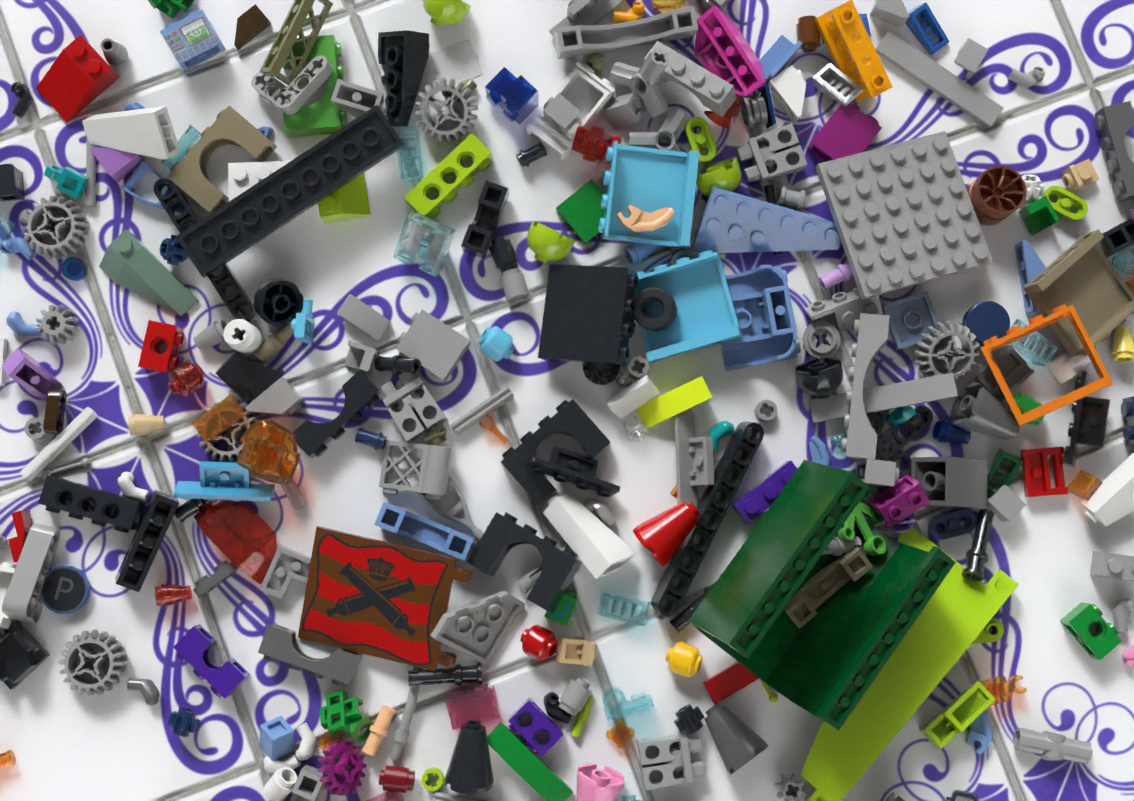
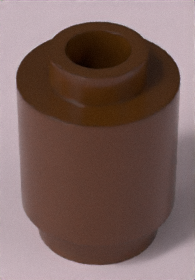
(808, 34)

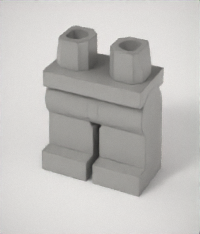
(772, 155)
(406, 400)
(668, 761)

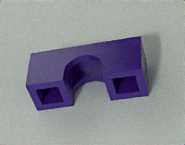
(764, 494)
(194, 649)

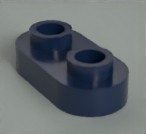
(951, 524)

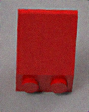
(76, 79)

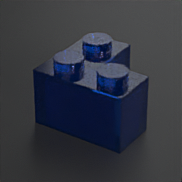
(513, 95)

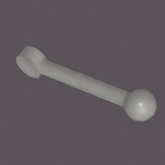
(47, 472)

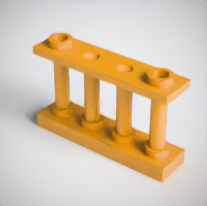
(853, 50)

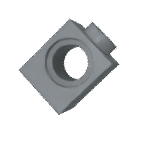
(561, 113)

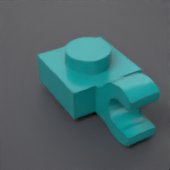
(68, 180)

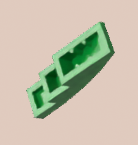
(527, 764)

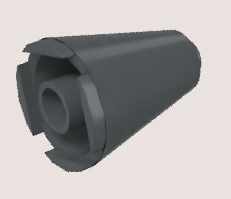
(983, 413)
(733, 738)

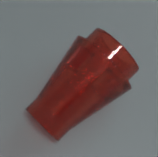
(171, 594)

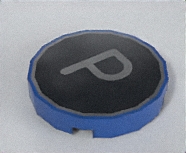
(65, 589)

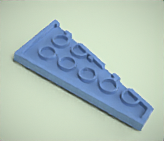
(750, 225)

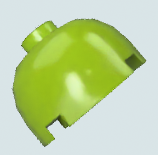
(446, 11)
(720, 175)
(548, 243)

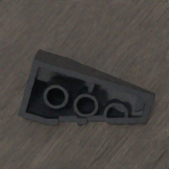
(404, 63)

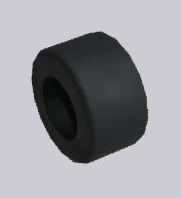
(669, 309)

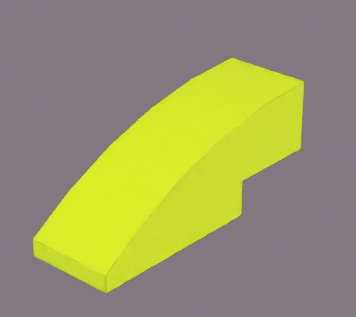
(674, 402)

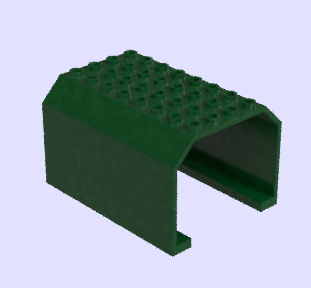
(856, 630)

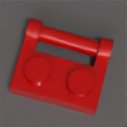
(1036, 472)

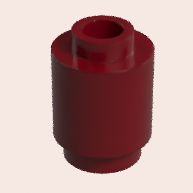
(397, 779)

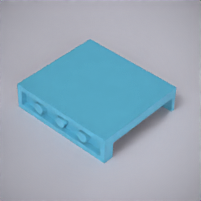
(649, 182)
(702, 302)

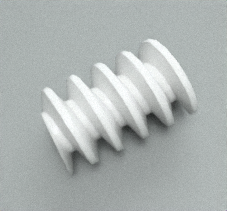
(243, 336)

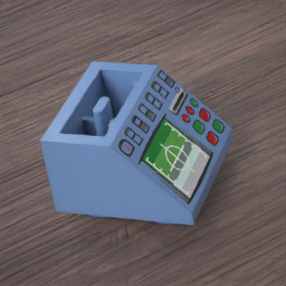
(192, 40)

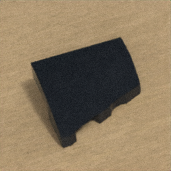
(247, 376)

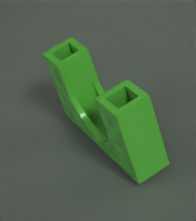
(323, 115)

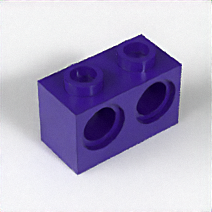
(540, 722)

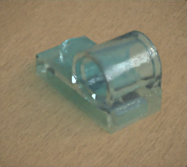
(639, 702)

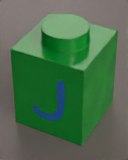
(564, 608)

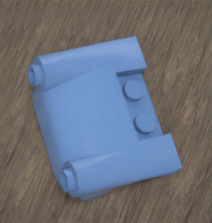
(764, 318)

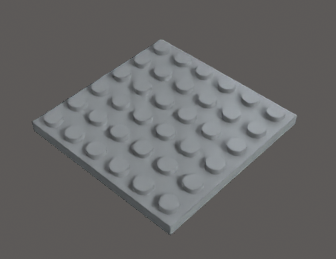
(903, 214)

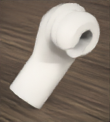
(129, 489)
(307, 744)
(273, 766)

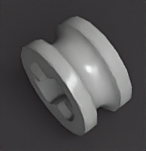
(762, 417)
(29, 431)

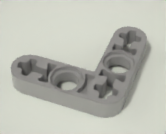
(294, 92)

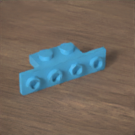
(224, 482)

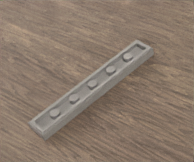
(939, 79)
(887, 397)

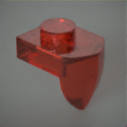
(725, 121)

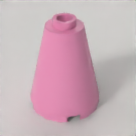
(598, 784)

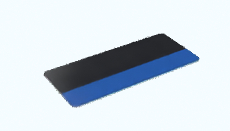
(765, 92)

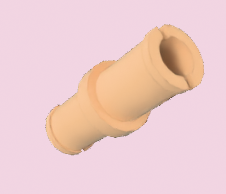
(378, 730)

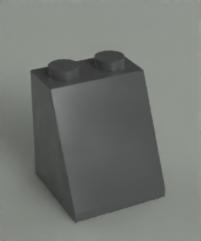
(952, 481)

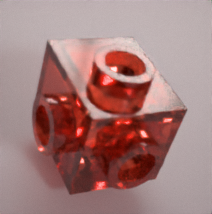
(591, 143)

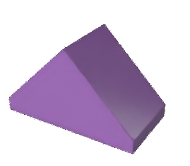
(117, 162)

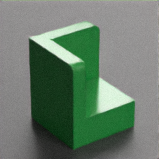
(1038, 215)

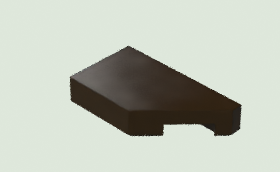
(249, 26)

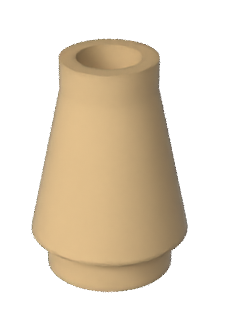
(145, 424)

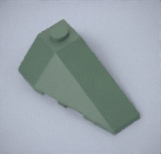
(140, 271)

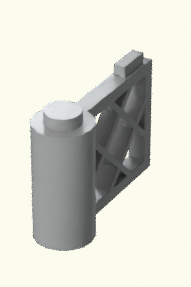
(432, 474)

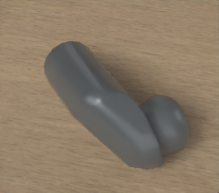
(147, 689)

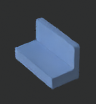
(778, 57)

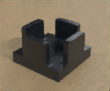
(19, 654)

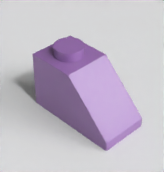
(30, 374)

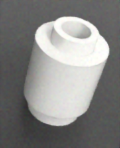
(280, 784)

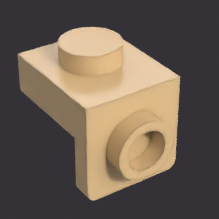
(575, 651)

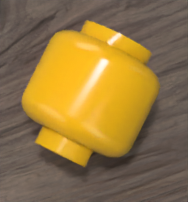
(684, 659)

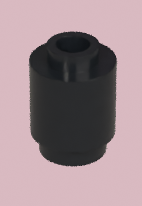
(503, 254)

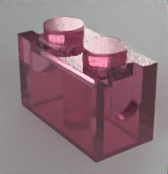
(475, 705)

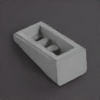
(830, 71)

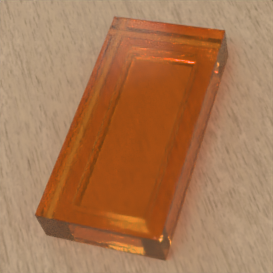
(219, 418)

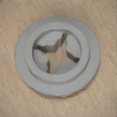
(832, 339)

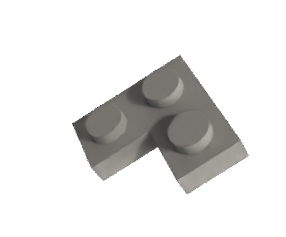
(284, 566)

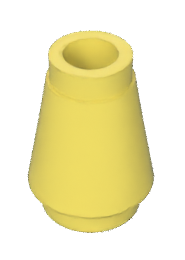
(1122, 345)

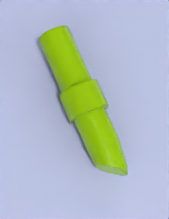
(582, 717)

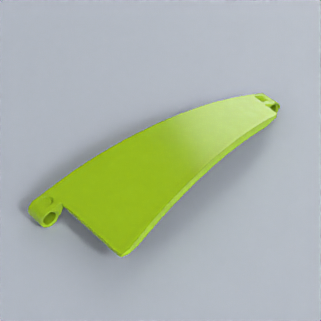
(912, 672)

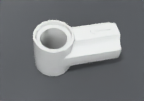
(1066, 366)

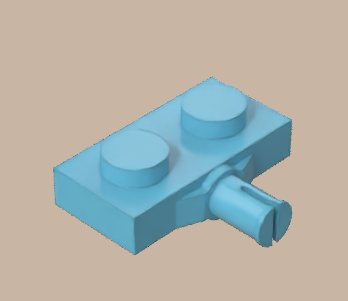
(304, 324)

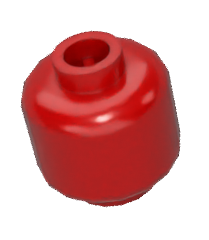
(539, 642)

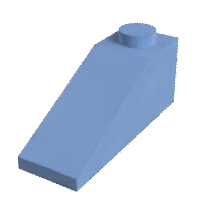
(1029, 267)

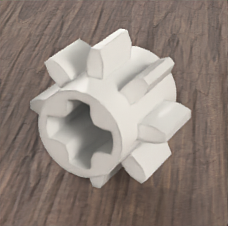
(1033, 188)

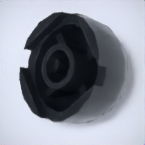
(278, 301)
(819, 378)

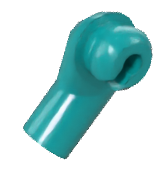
(720, 430)

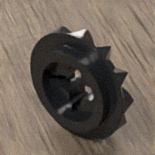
(607, 376)

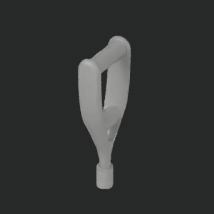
(456, 510)

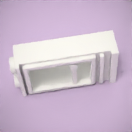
(552, 136)

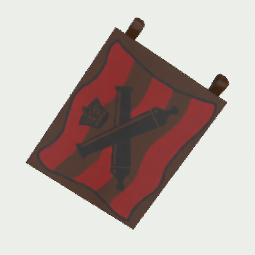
(378, 598)

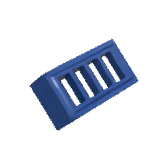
(919, 33)

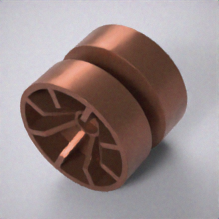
(996, 194)

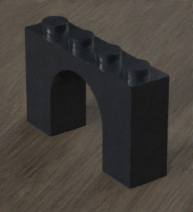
(569, 421)
(557, 565)

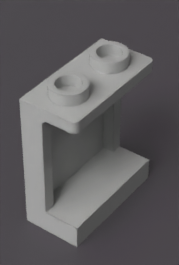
(433, 344)

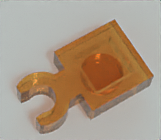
(1001, 688)

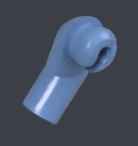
(17, 245)
(15, 322)

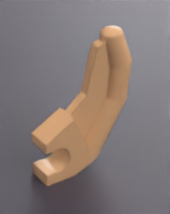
(643, 221)

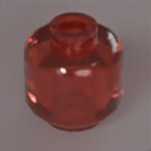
(186, 379)

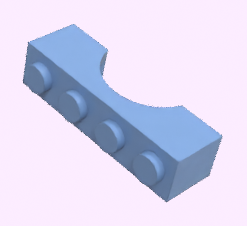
(424, 531)

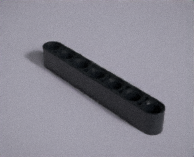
(188, 219)

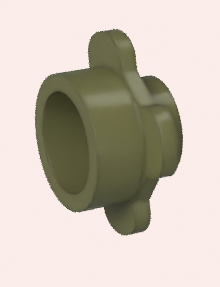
(435, 436)

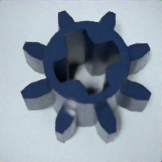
(172, 251)
(183, 721)

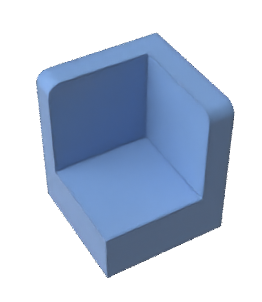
(276, 738)

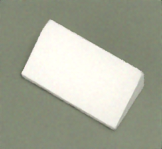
(633, 397)

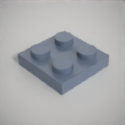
(910, 318)

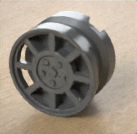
(753, 110)

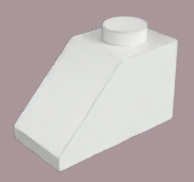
(789, 92)

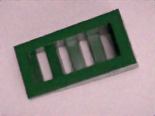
(1012, 471)

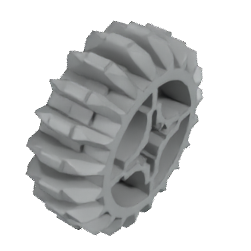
(452, 100)
(37, 231)
(945, 336)
(233, 441)
(98, 670)

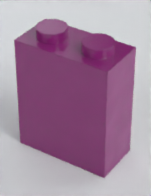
(844, 133)

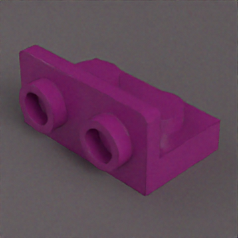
(900, 500)

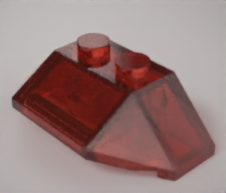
(240, 535)

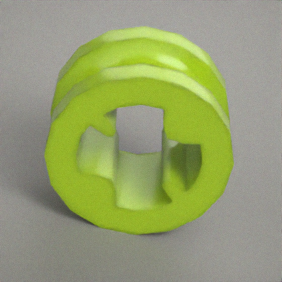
(440, 780)

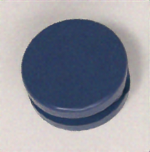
(986, 321)

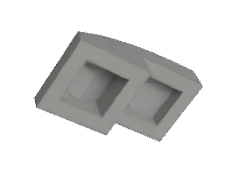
(363, 317)

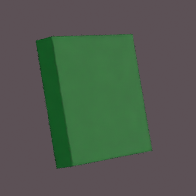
(583, 211)

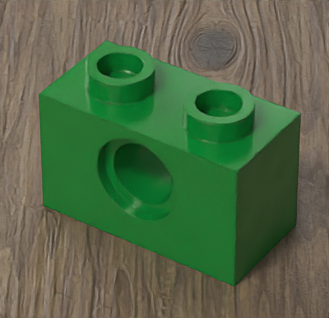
(1078, 624)

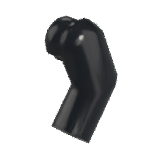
(551, 704)

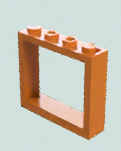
(1036, 324)

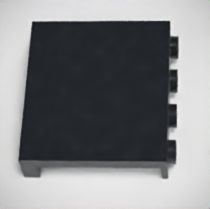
(588, 314)

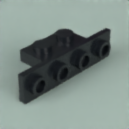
(1089, 422)
(572, 468)

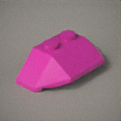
(727, 53)

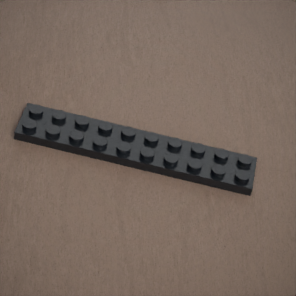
(290, 191)

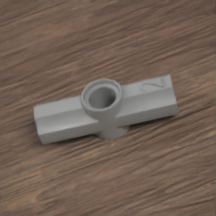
(1052, 745)

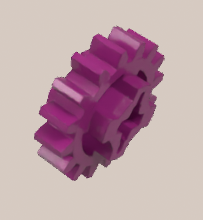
(342, 768)

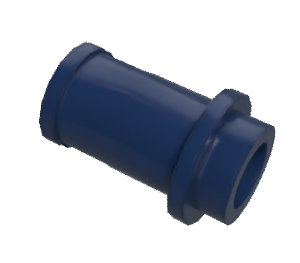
(370, 439)

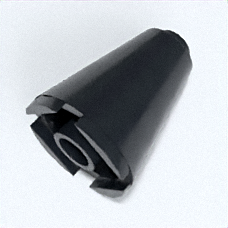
(470, 761)

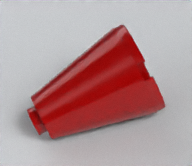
(667, 531)

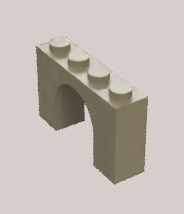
(228, 129)

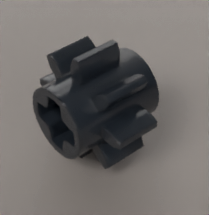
(689, 719)

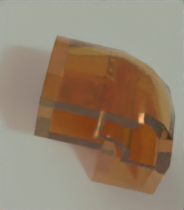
(269, 452)

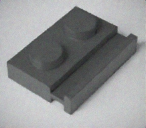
(1013, 369)

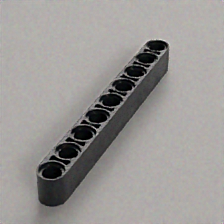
(717, 510)

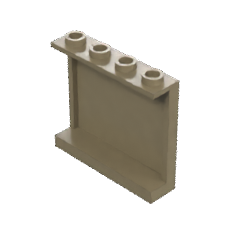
(1089, 283)

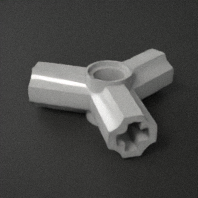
(644, 80)
(670, 131)

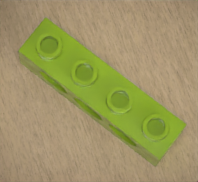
(470, 149)

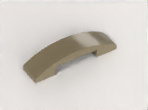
(825, 584)

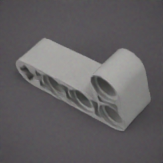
(30, 573)

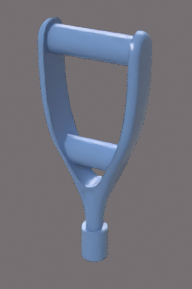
(136, 177)

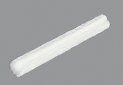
(59, 443)

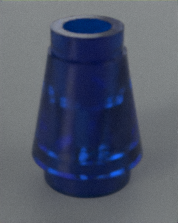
(949, 433)

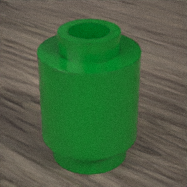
(1026, 404)

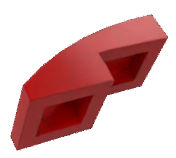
(22, 523)

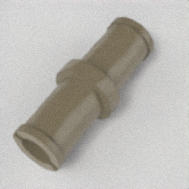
(274, 343)

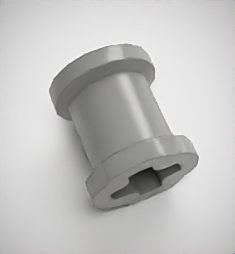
(791, 198)
(640, 361)

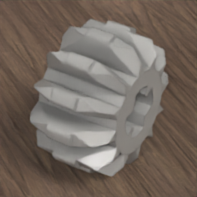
(48, 322)

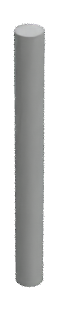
(90, 173)

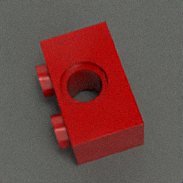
(156, 335)

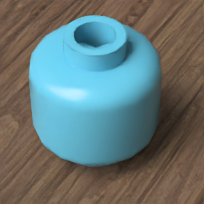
(496, 343)

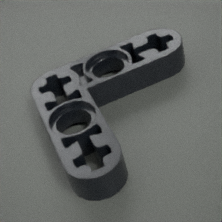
(896, 451)

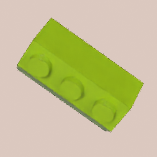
(346, 202)

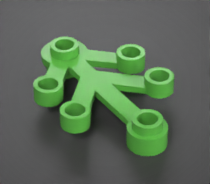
(874, 544)

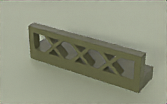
(288, 36)

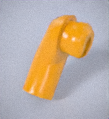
(633, 14)

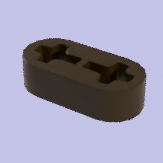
(54, 411)

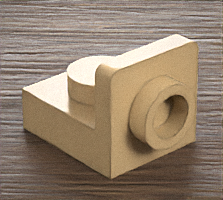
(1079, 175)

